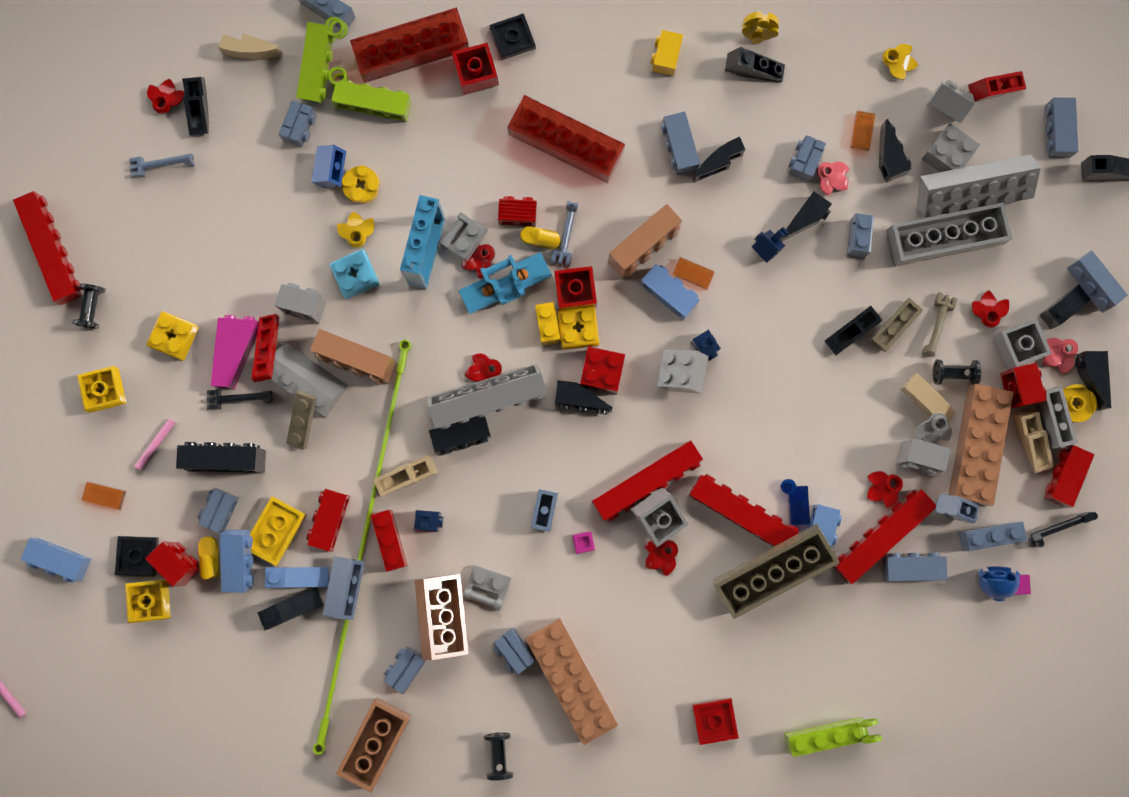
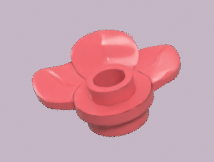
(834, 179)
(1059, 356)

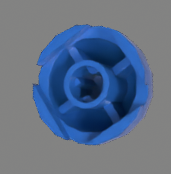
(999, 582)

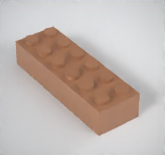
(981, 444)
(571, 681)

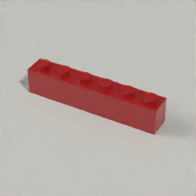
(47, 247)
(647, 480)
(740, 512)
(884, 536)

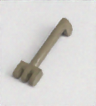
(944, 306)

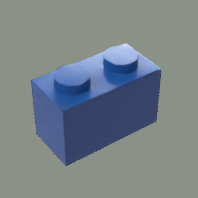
(328, 166)

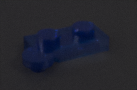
(797, 502)

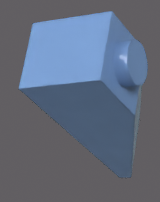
(296, 577)

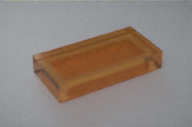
(862, 130)
(693, 273)
(103, 495)

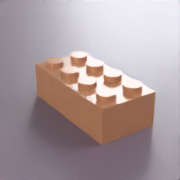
(645, 241)
(354, 356)
(441, 617)
(374, 744)

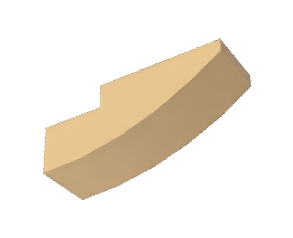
(248, 48)
(926, 397)
(1034, 440)
(405, 476)

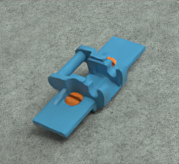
(507, 288)

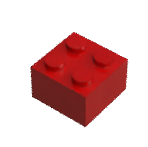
(475, 68)
(575, 288)
(602, 370)
(1025, 384)
(173, 563)

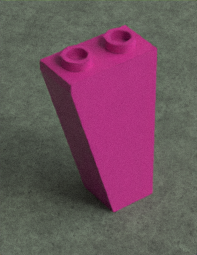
(232, 349)

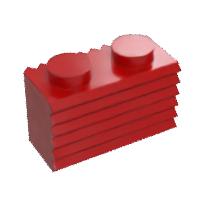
(517, 212)

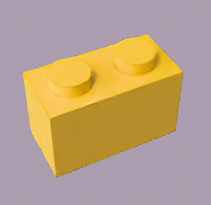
(667, 53)
(547, 323)

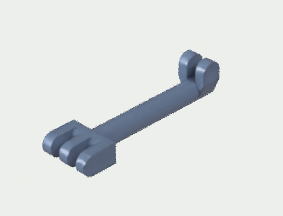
(141, 166)
(562, 253)

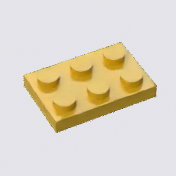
(275, 530)

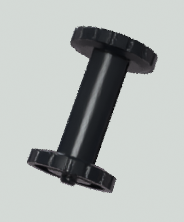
(88, 306)
(943, 371)
(498, 756)

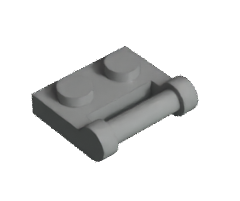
(468, 239)
(488, 581)

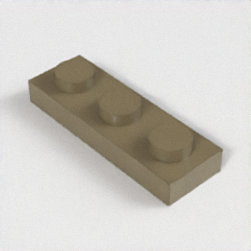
(896, 325)
(301, 420)

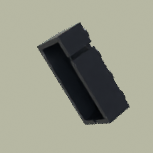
(220, 458)

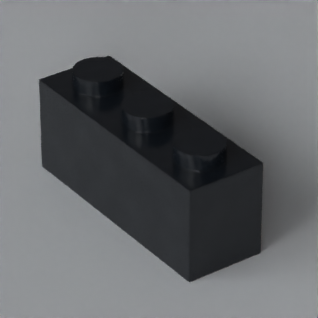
(460, 435)

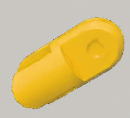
(540, 237)
(208, 557)

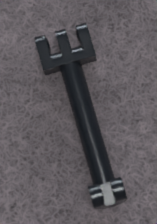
(265, 396)
(1037, 537)

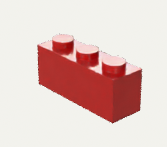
(1068, 476)
(327, 520)
(389, 540)

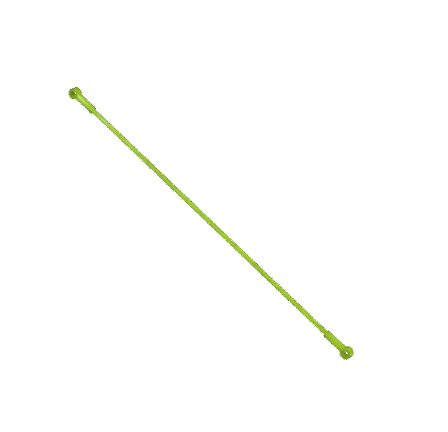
(400, 370)

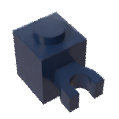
(769, 244)
(706, 344)
(428, 520)

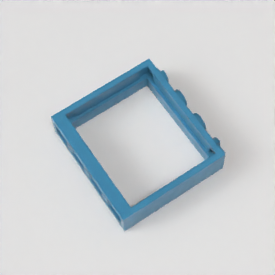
(422, 242)

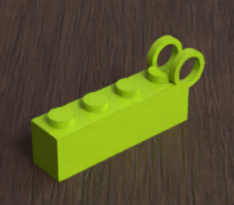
(316, 59)
(368, 99)
(831, 736)

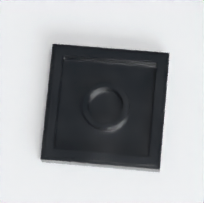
(512, 36)
(132, 554)

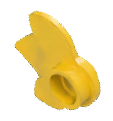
(902, 60)
(356, 227)

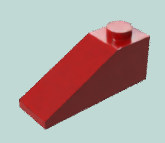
(997, 86)

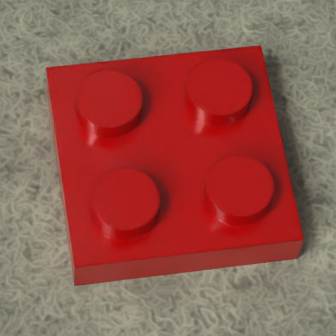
(715, 721)

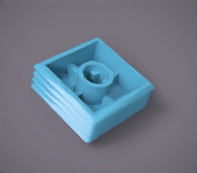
(365, 279)

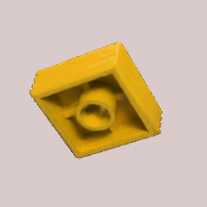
(570, 337)
(175, 347)
(92, 382)
(135, 601)

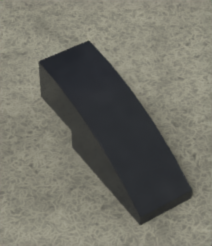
(196, 105)
(720, 159)
(853, 330)

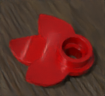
(166, 94)
(478, 261)
(990, 307)
(480, 369)
(881, 488)
(660, 558)

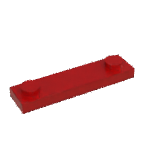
(265, 348)

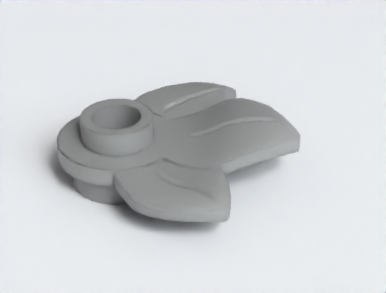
(933, 431)

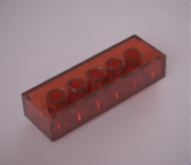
(409, 45)
(566, 139)

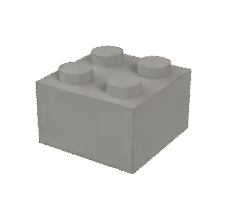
(952, 101)
(950, 150)
(300, 303)
(1022, 344)
(682, 371)
(923, 456)
(659, 516)

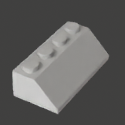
(297, 372)

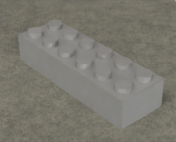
(978, 186)
(949, 234)
(486, 396)

